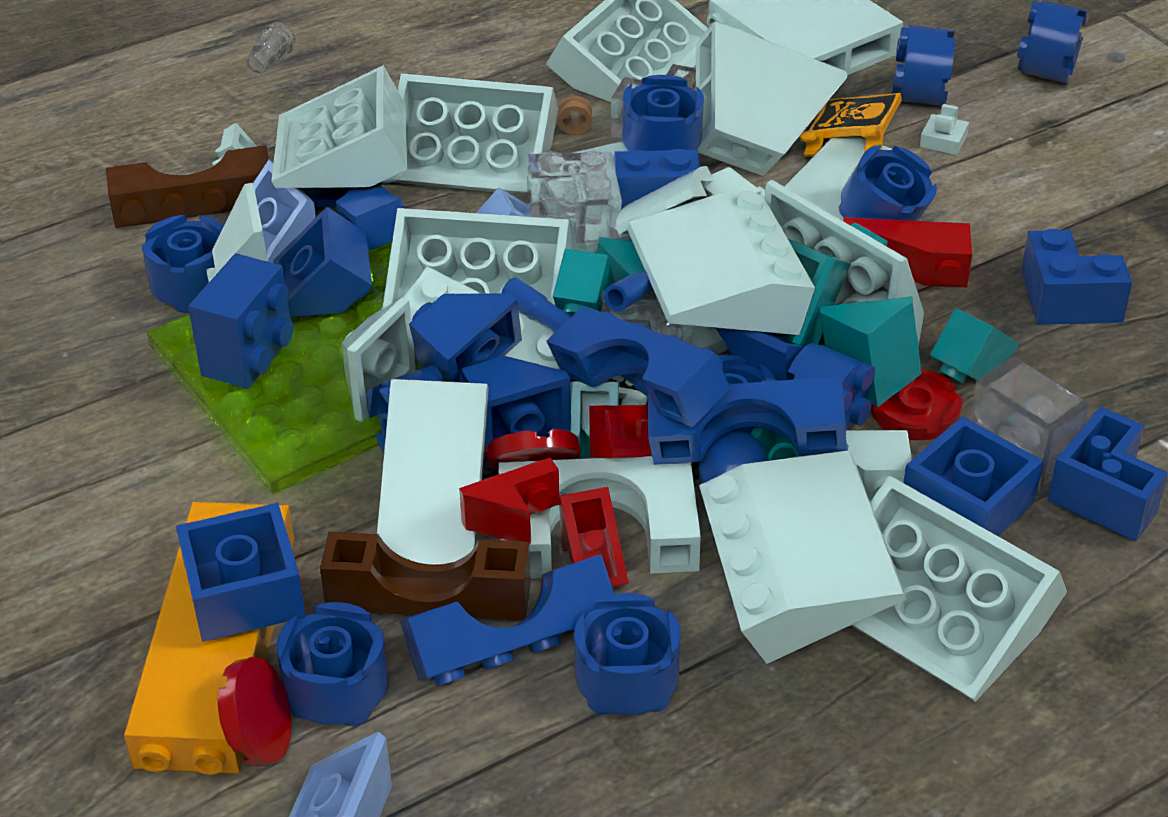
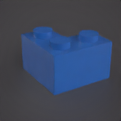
(1072, 286)
(1104, 478)

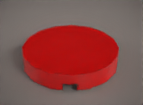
(922, 407)
(530, 447)
(255, 711)

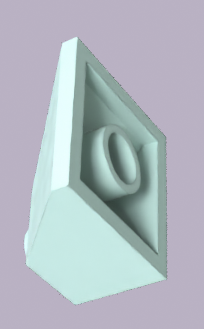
(240, 233)
(378, 352)

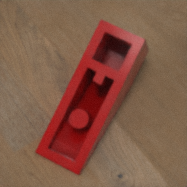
(935, 250)

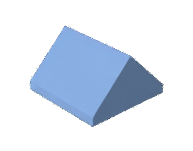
(281, 211)
(348, 782)

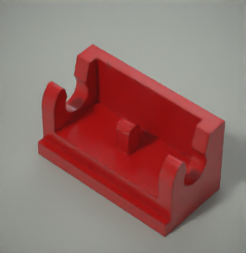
(619, 431)

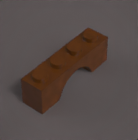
(148, 196)
(486, 582)

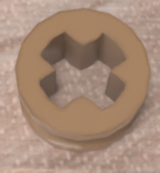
(565, 120)

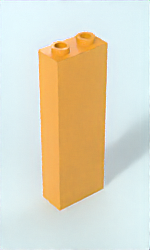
(175, 705)

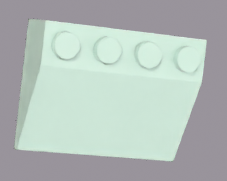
(628, 42)
(474, 132)
(344, 137)
(476, 250)
(724, 265)
(874, 268)
(799, 549)
(966, 591)

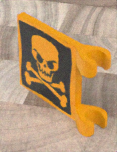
(852, 117)

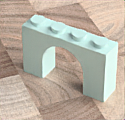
(653, 494)

